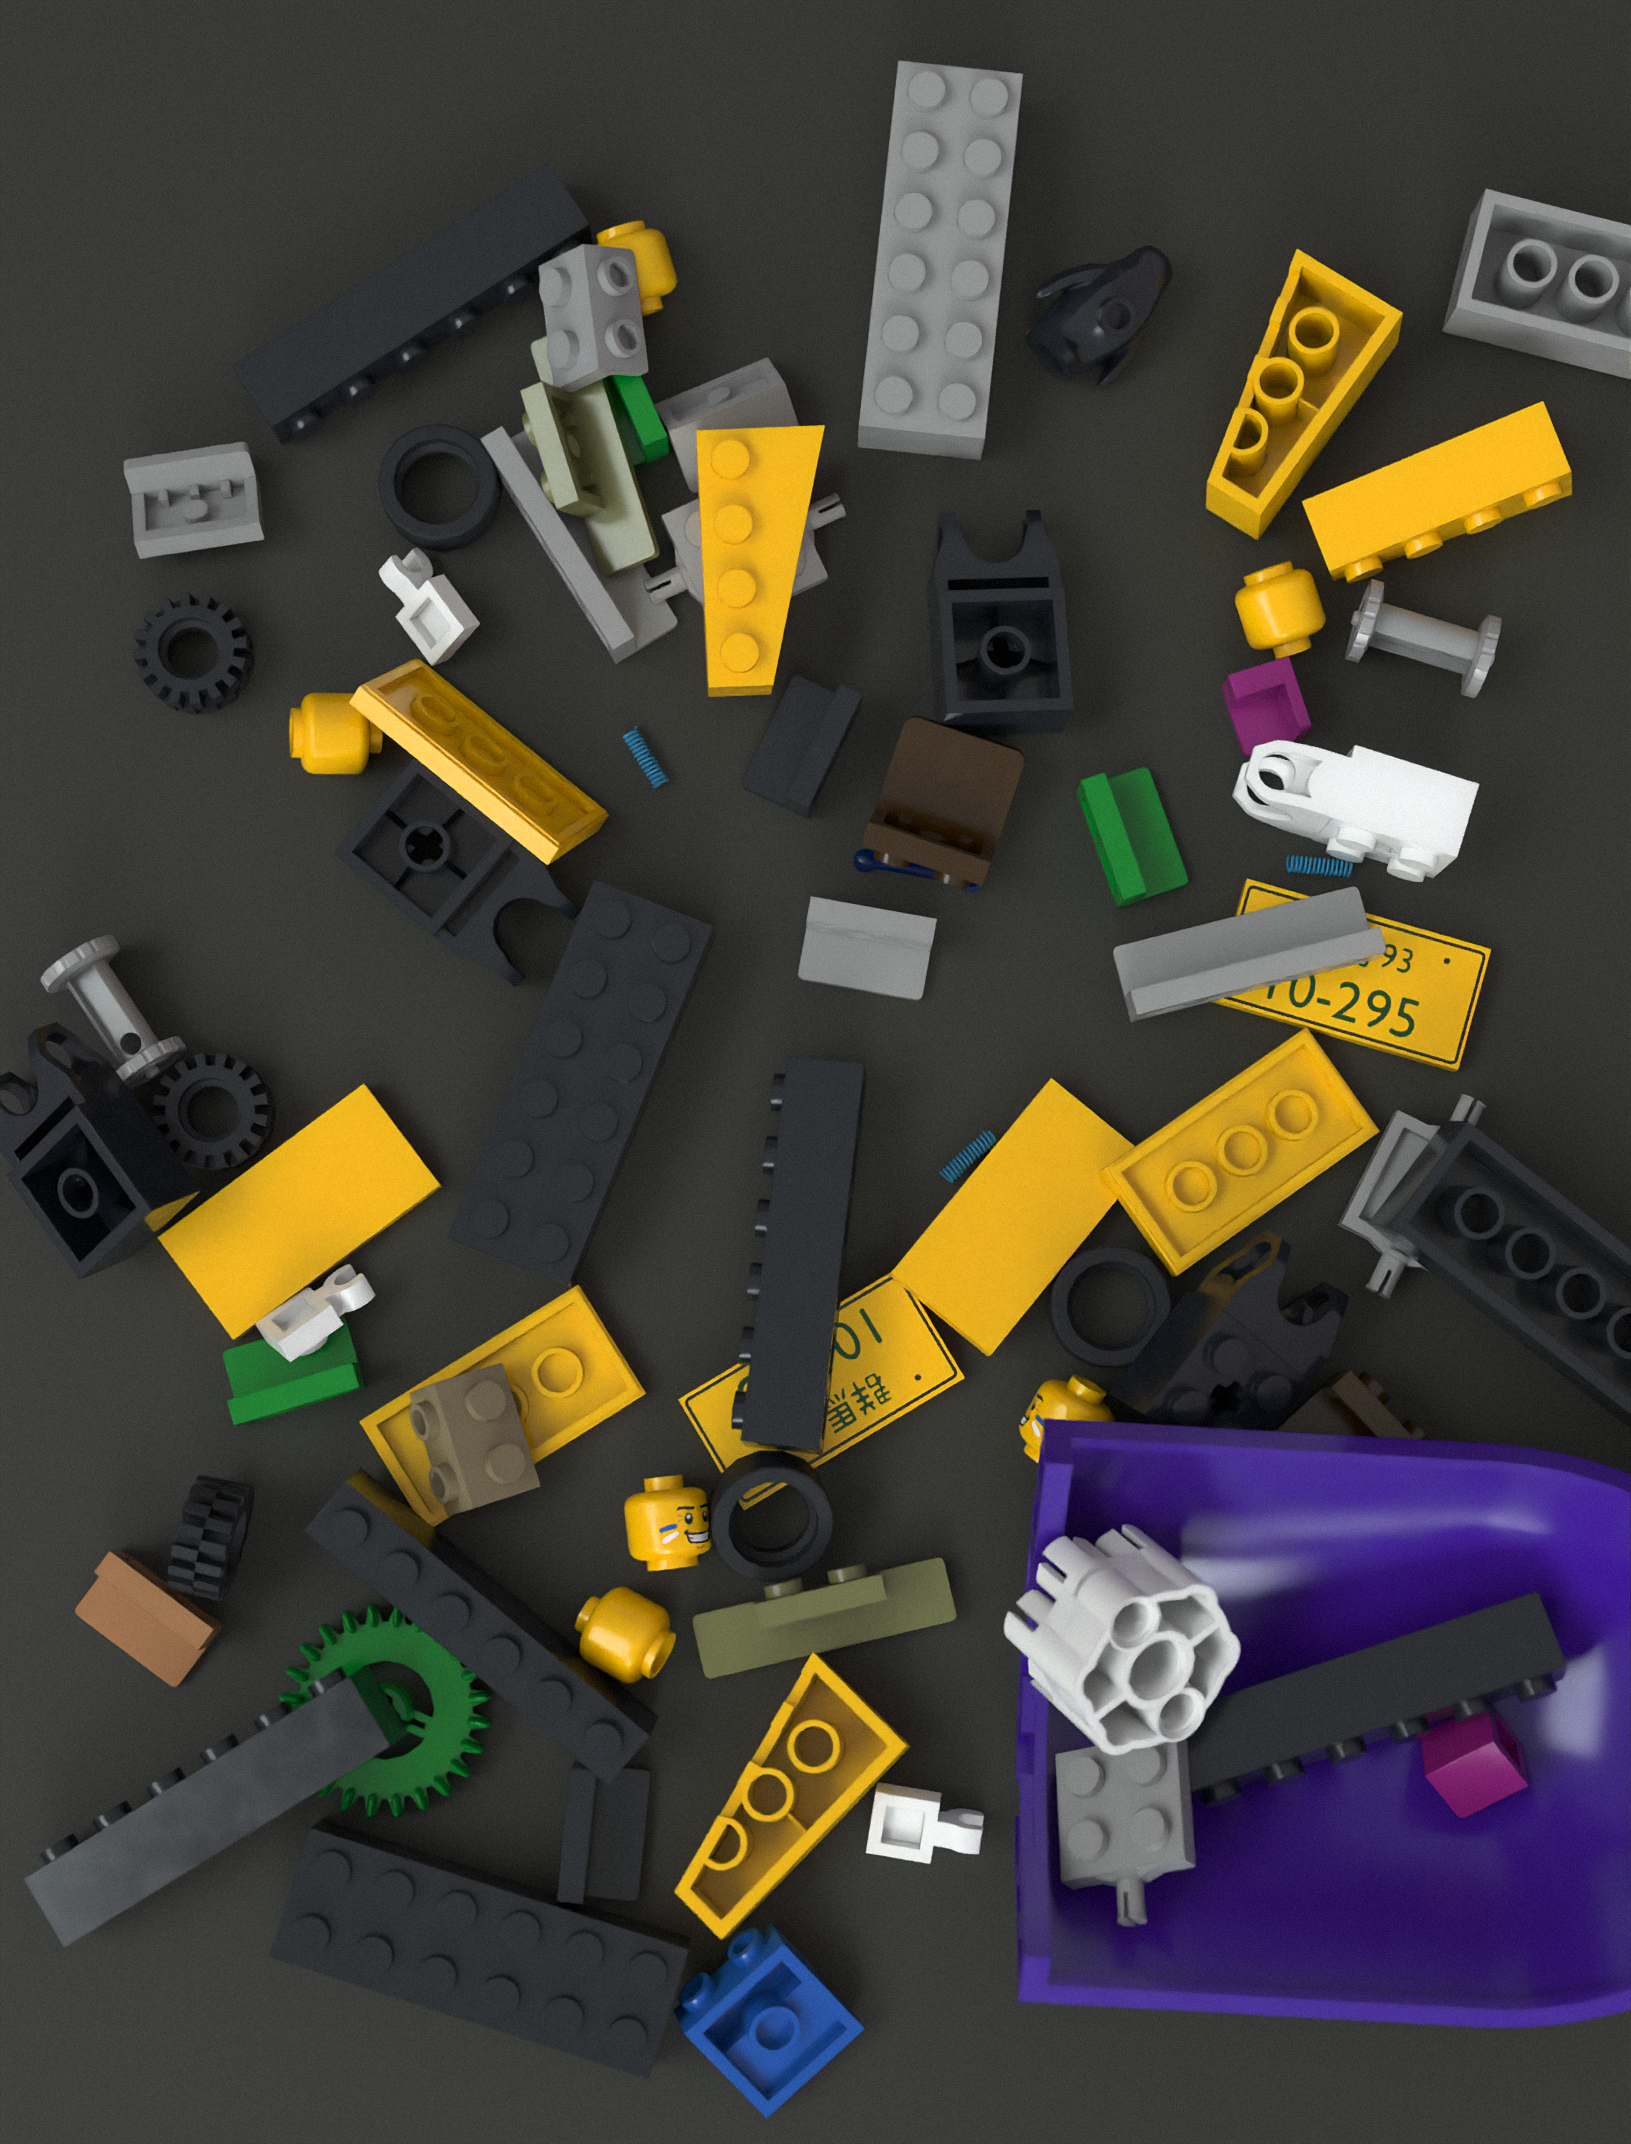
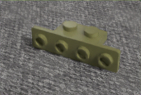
(589, 466)
(823, 1617)

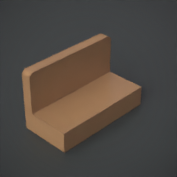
(147, 1617)

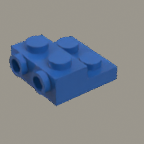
(765, 2018)

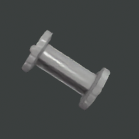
(1423, 638)
(112, 1010)

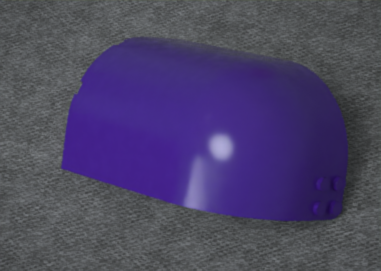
(1358, 1877)

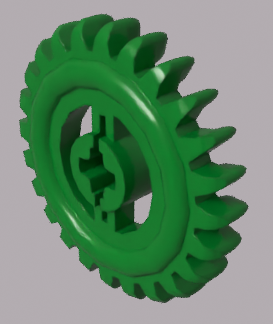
(445, 1732)

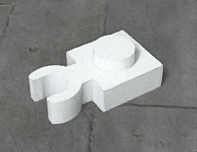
(310, 1316)

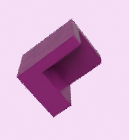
(1266, 705)
(1474, 1763)

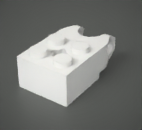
(1361, 805)

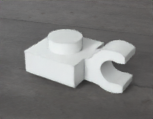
(432, 610)
(909, 1824)

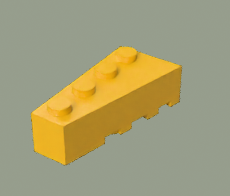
(1303, 382)
(1440, 494)
(751, 533)
(800, 1783)

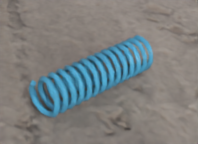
(630, 739)
(1319, 871)
(970, 1159)

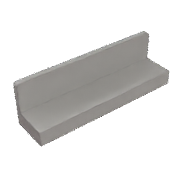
(614, 604)
(1246, 953)

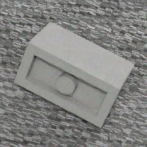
(738, 400)
(866, 948)

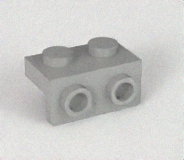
(592, 316)
(194, 499)

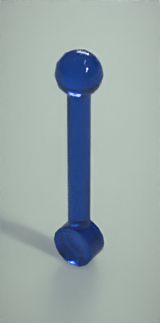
(865, 863)

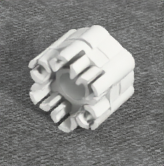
(1127, 1644)

